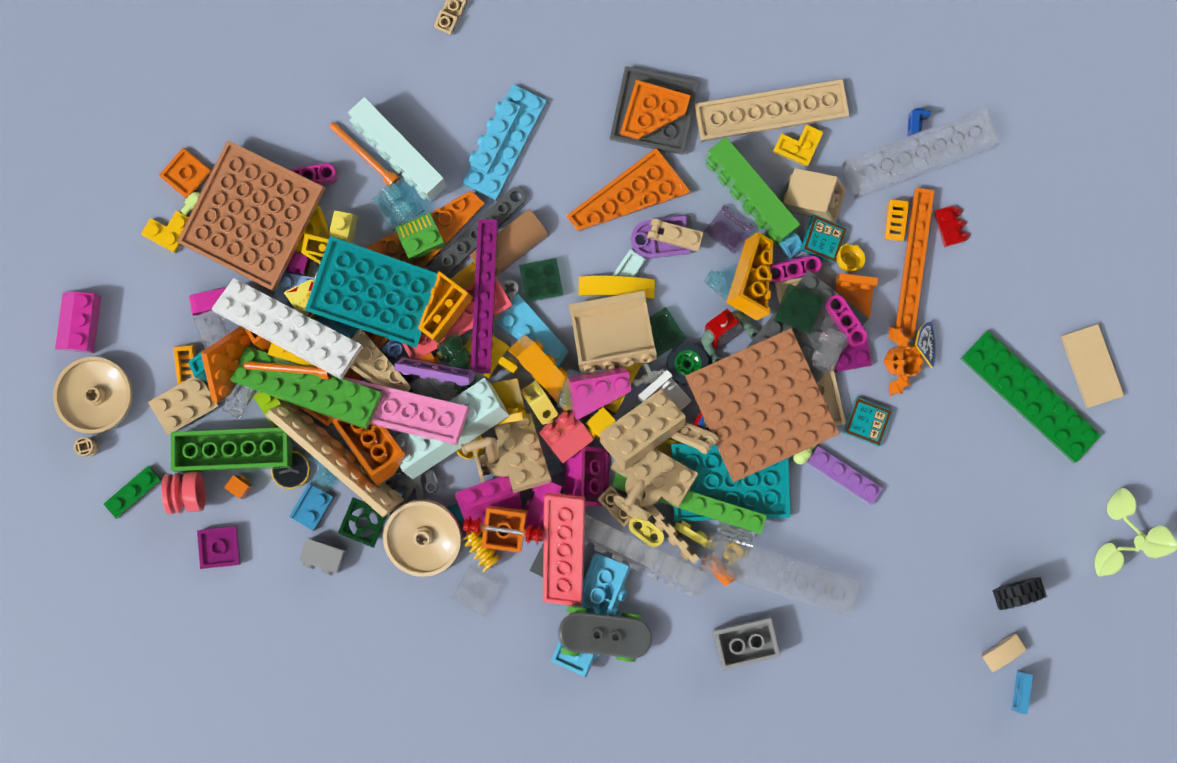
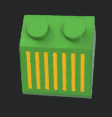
(420, 237)

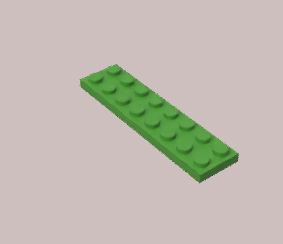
(331, 397)

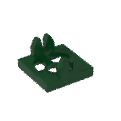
(345, 528)

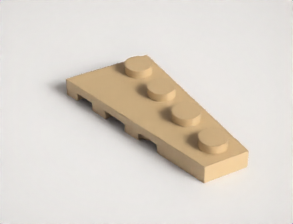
(375, 366)
(662, 524)

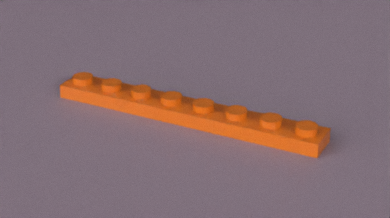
(914, 261)

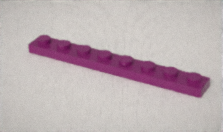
(484, 296)

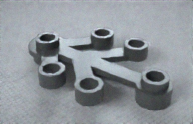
(413, 484)

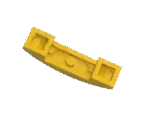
(615, 285)

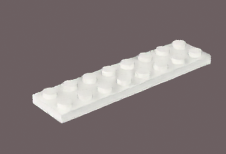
(287, 328)

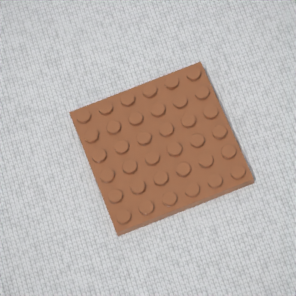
(251, 215)
(762, 405)

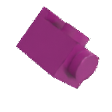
(300, 263)

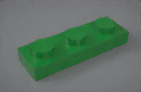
(132, 492)

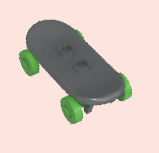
(604, 634)

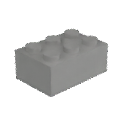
(745, 643)

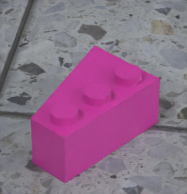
(597, 389)

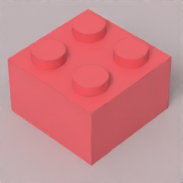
(565, 436)

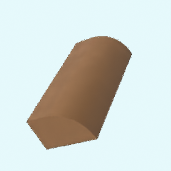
(517, 240)

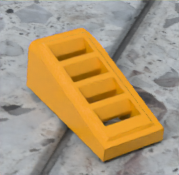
(898, 204)
(177, 356)

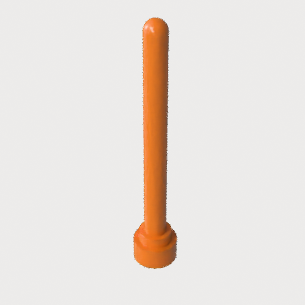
(388, 177)
(288, 368)

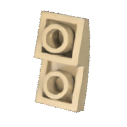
(450, 15)
(616, 512)
(1004, 653)

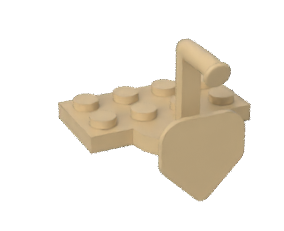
(513, 455)
(657, 478)

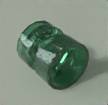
(453, 350)

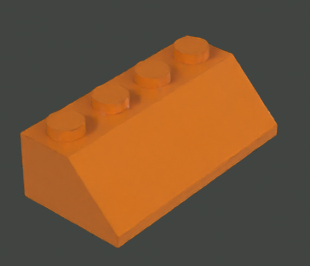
(372, 448)

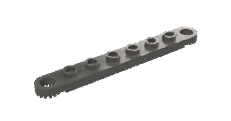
(467, 242)

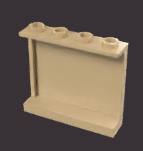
(612, 332)

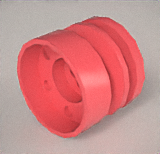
(183, 492)

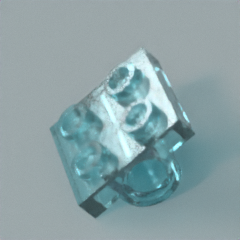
(397, 204)

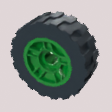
(681, 354)

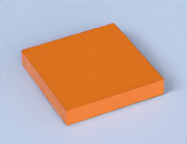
(185, 173)

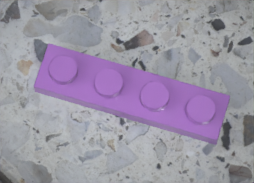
(437, 371)
(844, 475)

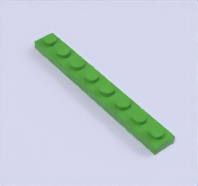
(712, 508)

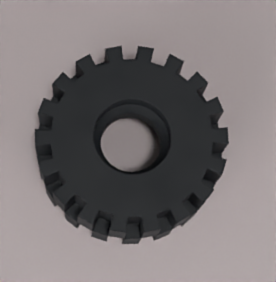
(1019, 593)

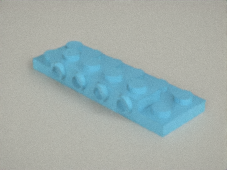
(503, 142)
(601, 595)

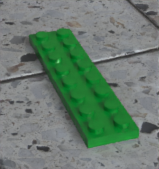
(1030, 397)

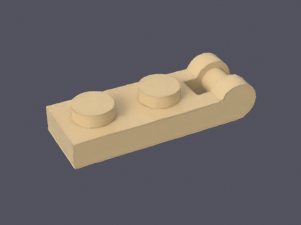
(675, 235)
(693, 437)

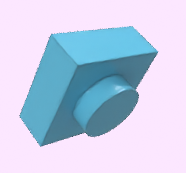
(791, 245)

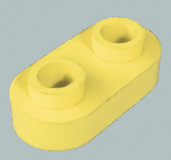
(685, 529)
(646, 531)

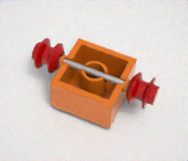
(504, 529)

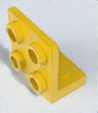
(512, 399)

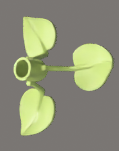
(1155, 545)

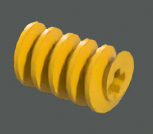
(485, 554)

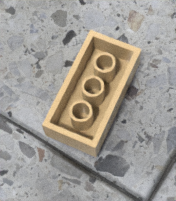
(642, 429)

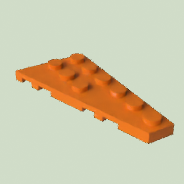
(636, 189)
(449, 221)

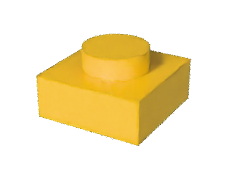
(508, 364)

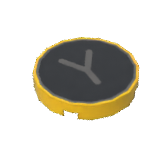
(293, 477)

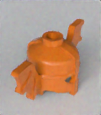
(901, 361)

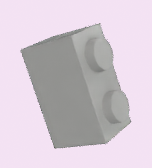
(322, 556)

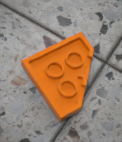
(652, 109)
(222, 360)

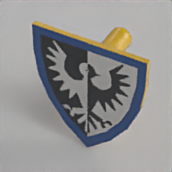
(926, 343)

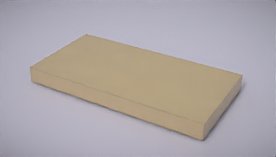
(1092, 366)

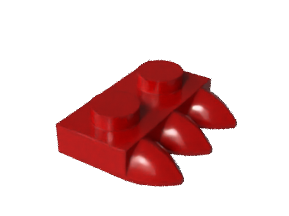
(950, 226)

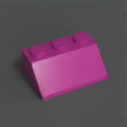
(78, 322)
(588, 474)
(494, 492)
(536, 506)

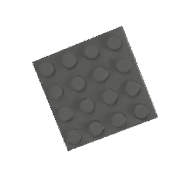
(668, 138)

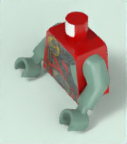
(723, 329)

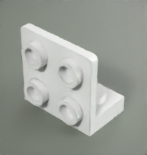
(669, 387)

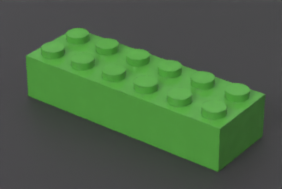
(751, 191)
(231, 450)

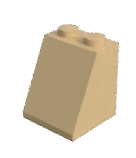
(814, 194)

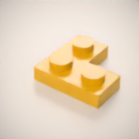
(801, 150)
(166, 236)

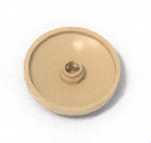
(92, 395)
(422, 538)

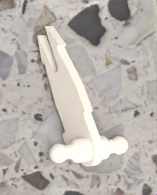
(649, 377)

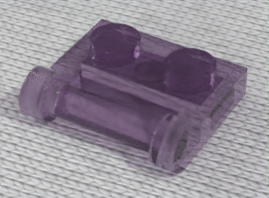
(725, 234)

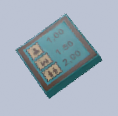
(823, 238)
(867, 421)

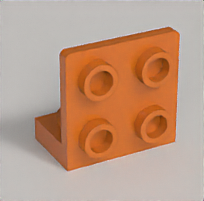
(857, 290)

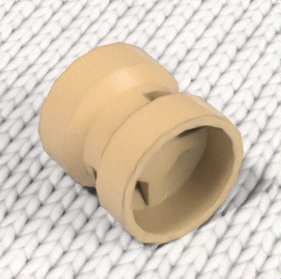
(90, 448)

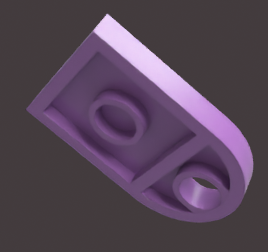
(657, 249)

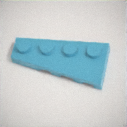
(522, 321)

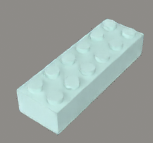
(397, 149)
(484, 412)

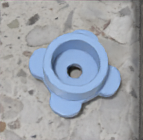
(395, 351)

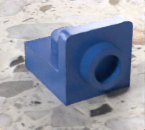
(915, 120)

